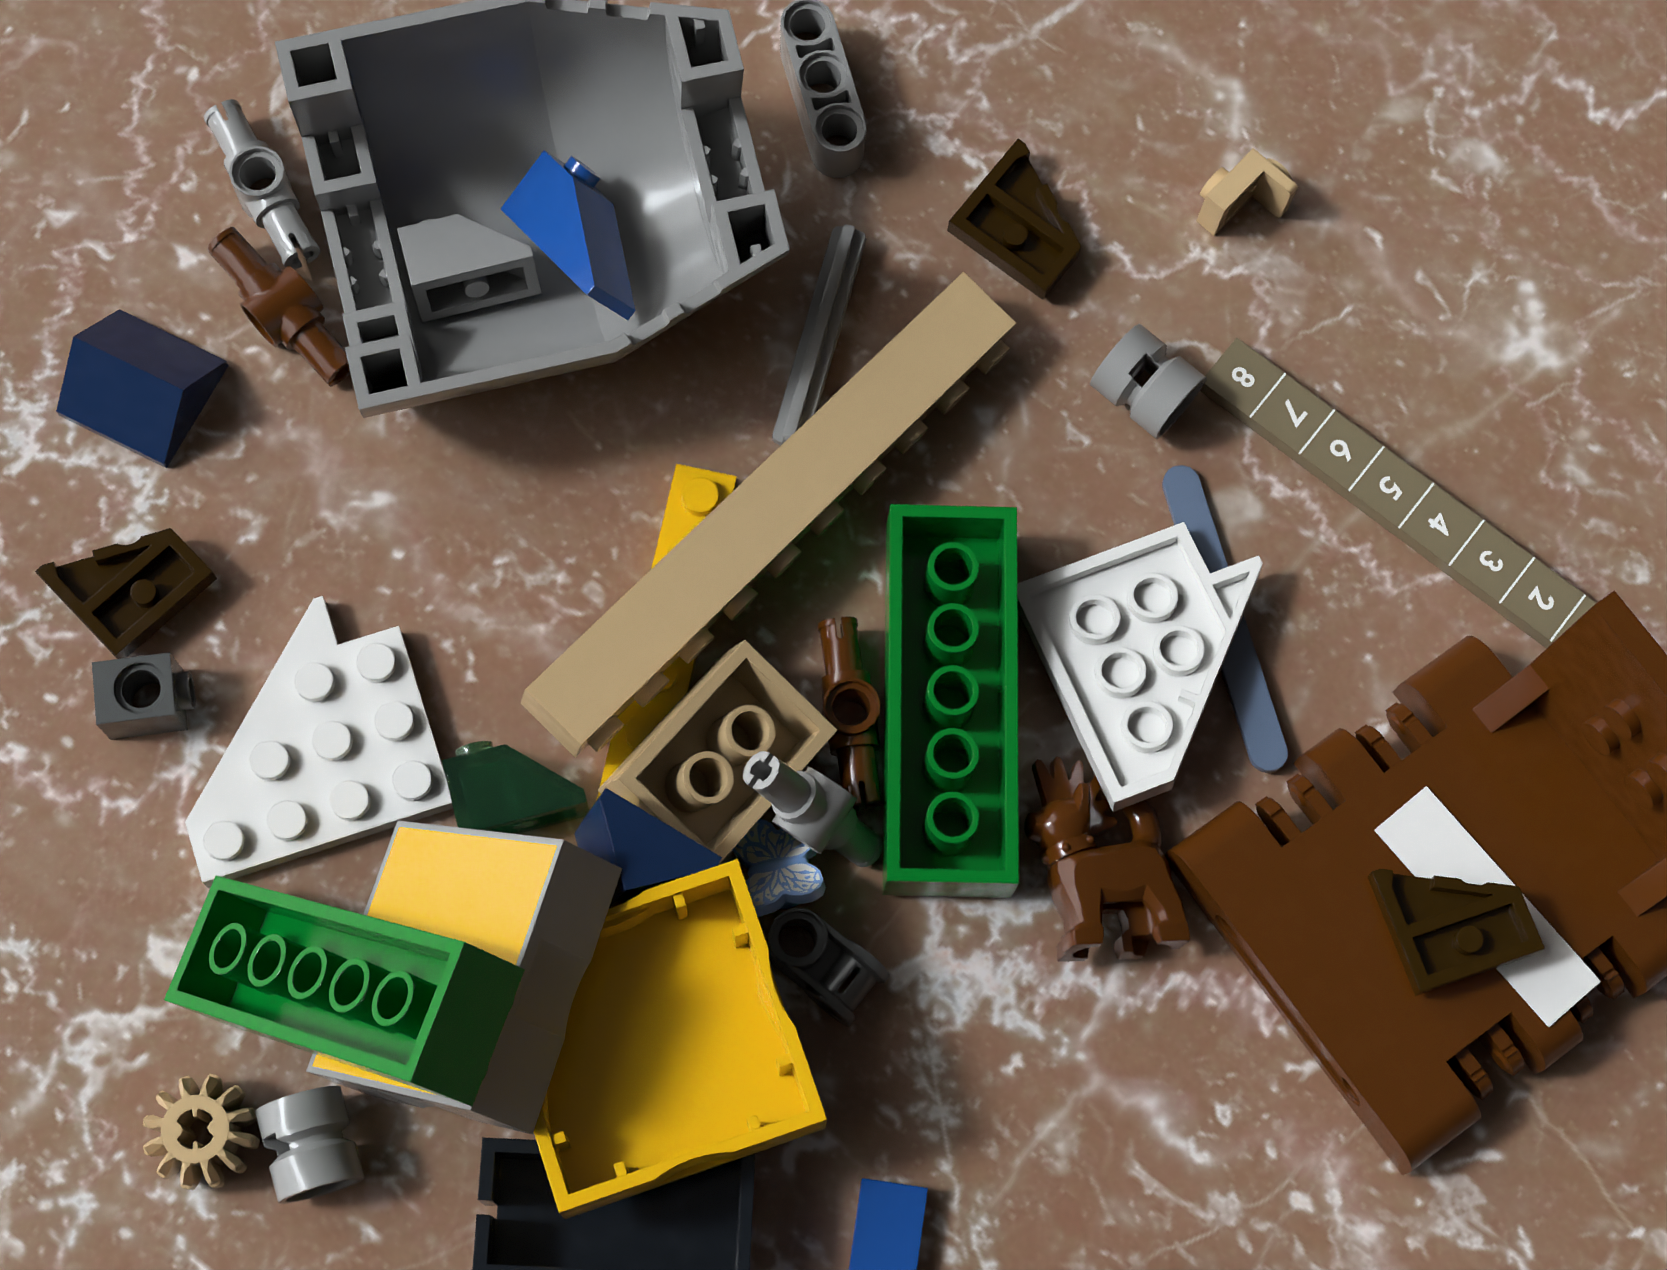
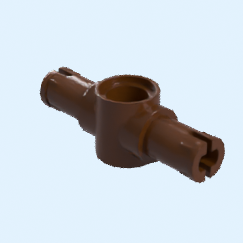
(281, 305)
(849, 682)

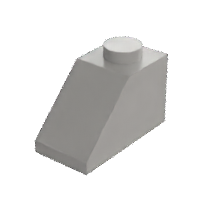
(464, 266)

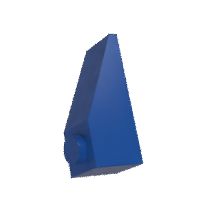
(574, 228)

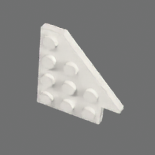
(1136, 652)
(321, 756)

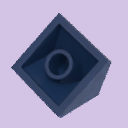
(137, 385)
(640, 845)

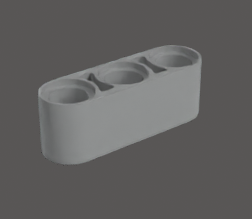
(822, 63)

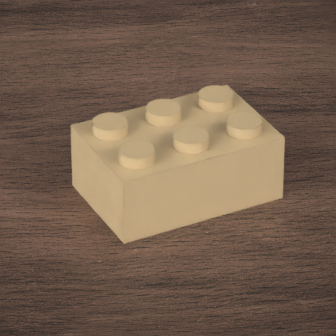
(696, 755)

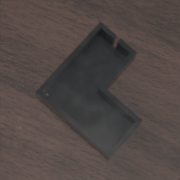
(677, 1226)

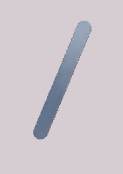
(1241, 666)

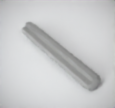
(820, 331)

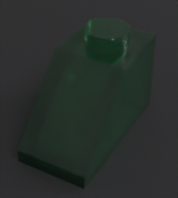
(508, 791)

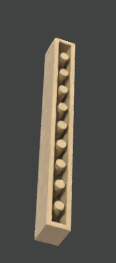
(765, 517)

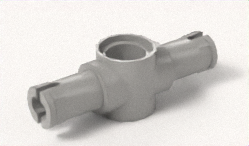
(253, 160)
(813, 809)

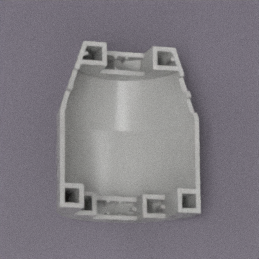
(449, 118)

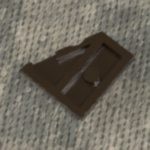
(1017, 224)
(130, 588)
(1453, 927)

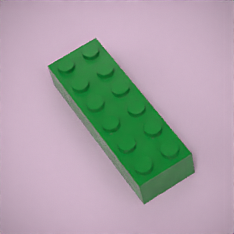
(951, 702)
(347, 987)

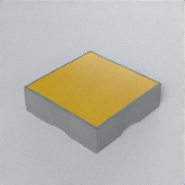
(518, 900)

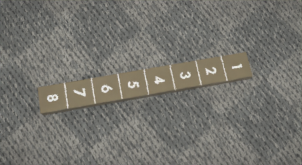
(1395, 494)

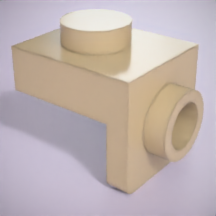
(1252, 177)

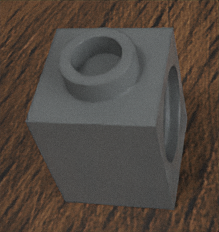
(119, 680)

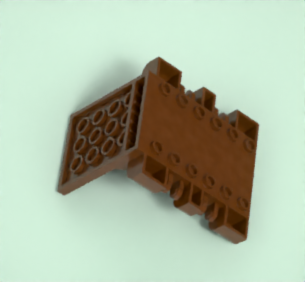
(1551, 780)

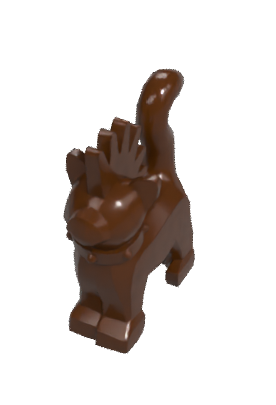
(1110, 879)

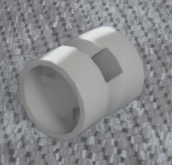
(1163, 396)
(309, 1144)

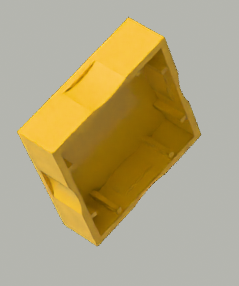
(673, 1049)

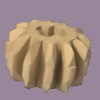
(178, 1136)

